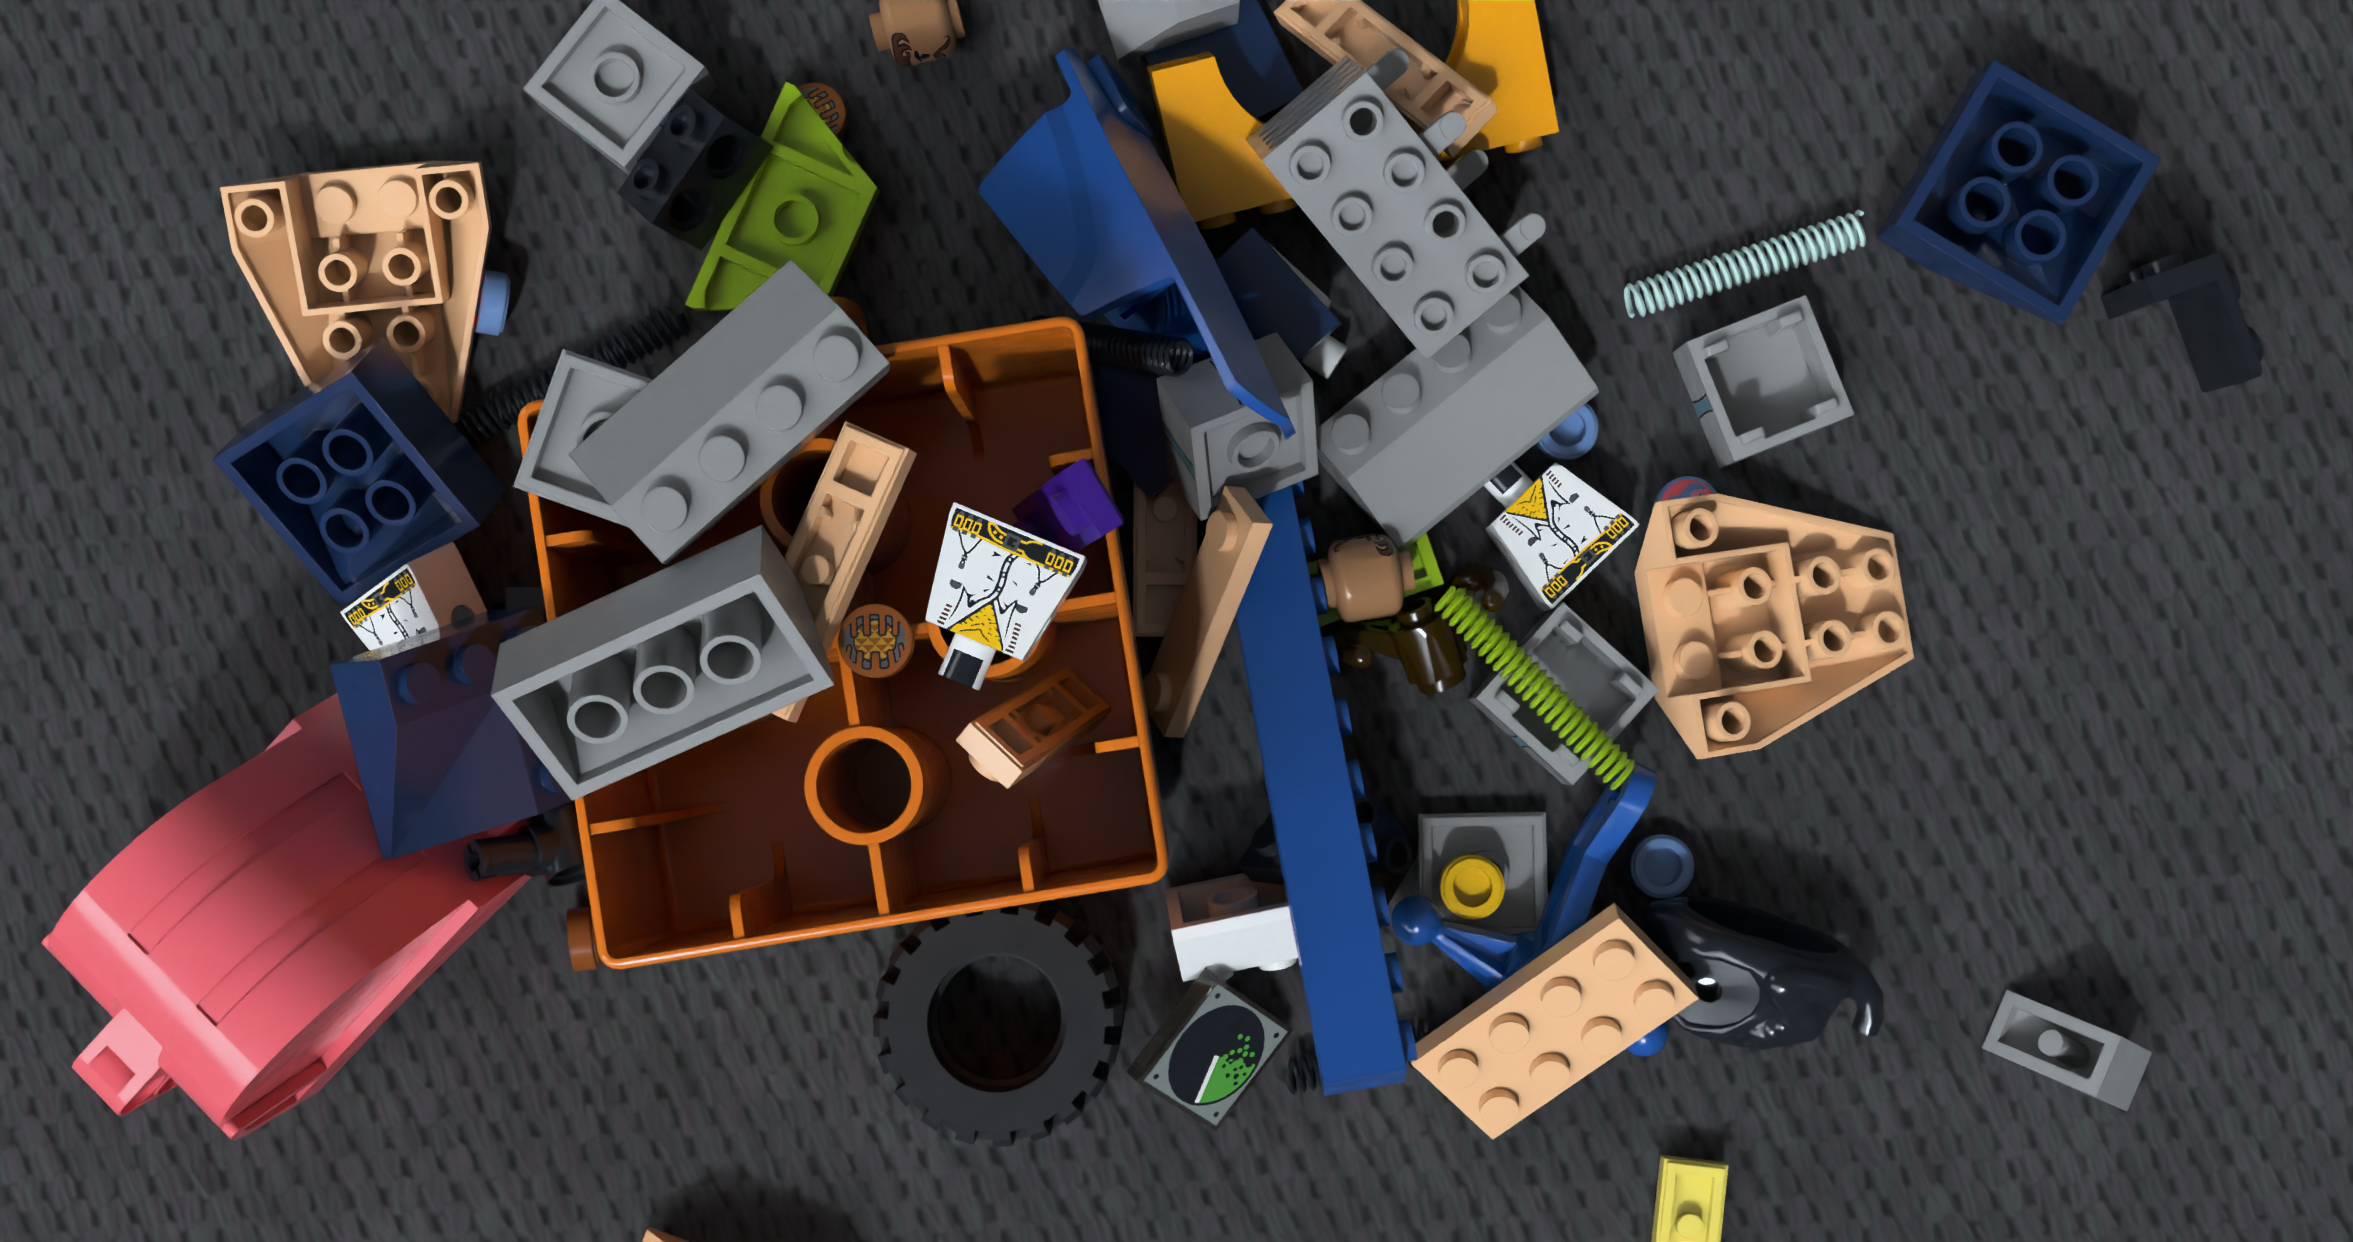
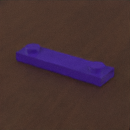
(1069, 509)

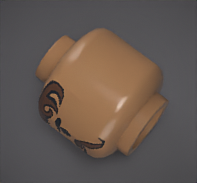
(917, 29)
(1365, 577)

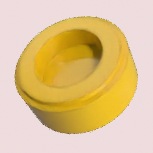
(1471, 886)

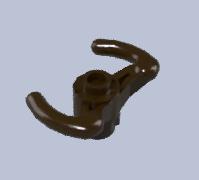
(1419, 636)

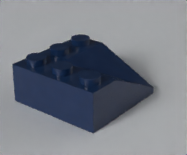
(2018, 195)
(361, 473)
(434, 741)

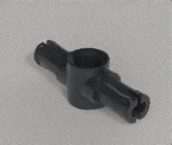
(542, 846)

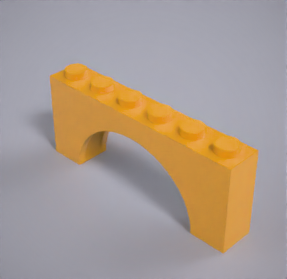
(1207, 129)

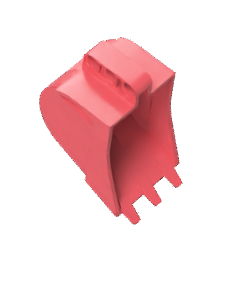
(262, 933)

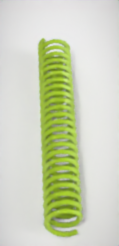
(1488, 630)

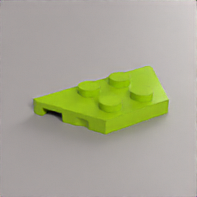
(798, 207)

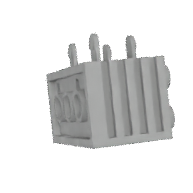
(1392, 203)

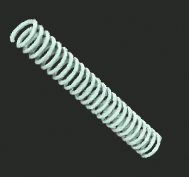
(1829, 243)

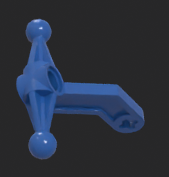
(1497, 956)

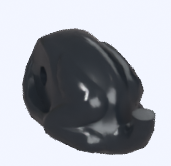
(1760, 974)

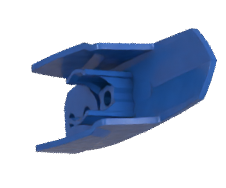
(1115, 232)

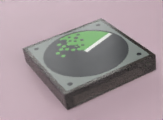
(1209, 1050)

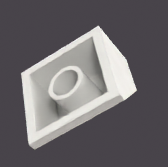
(1230, 926)

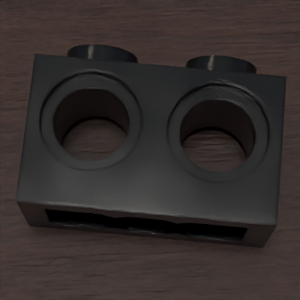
(695, 169)

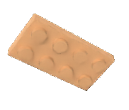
(1554, 1022)

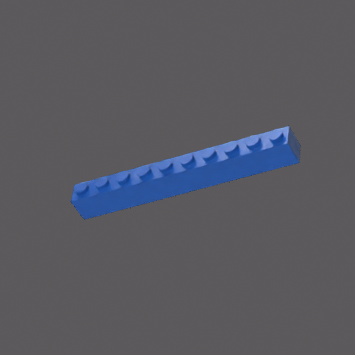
(1315, 815)

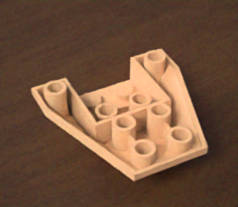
(369, 260)
(1763, 617)

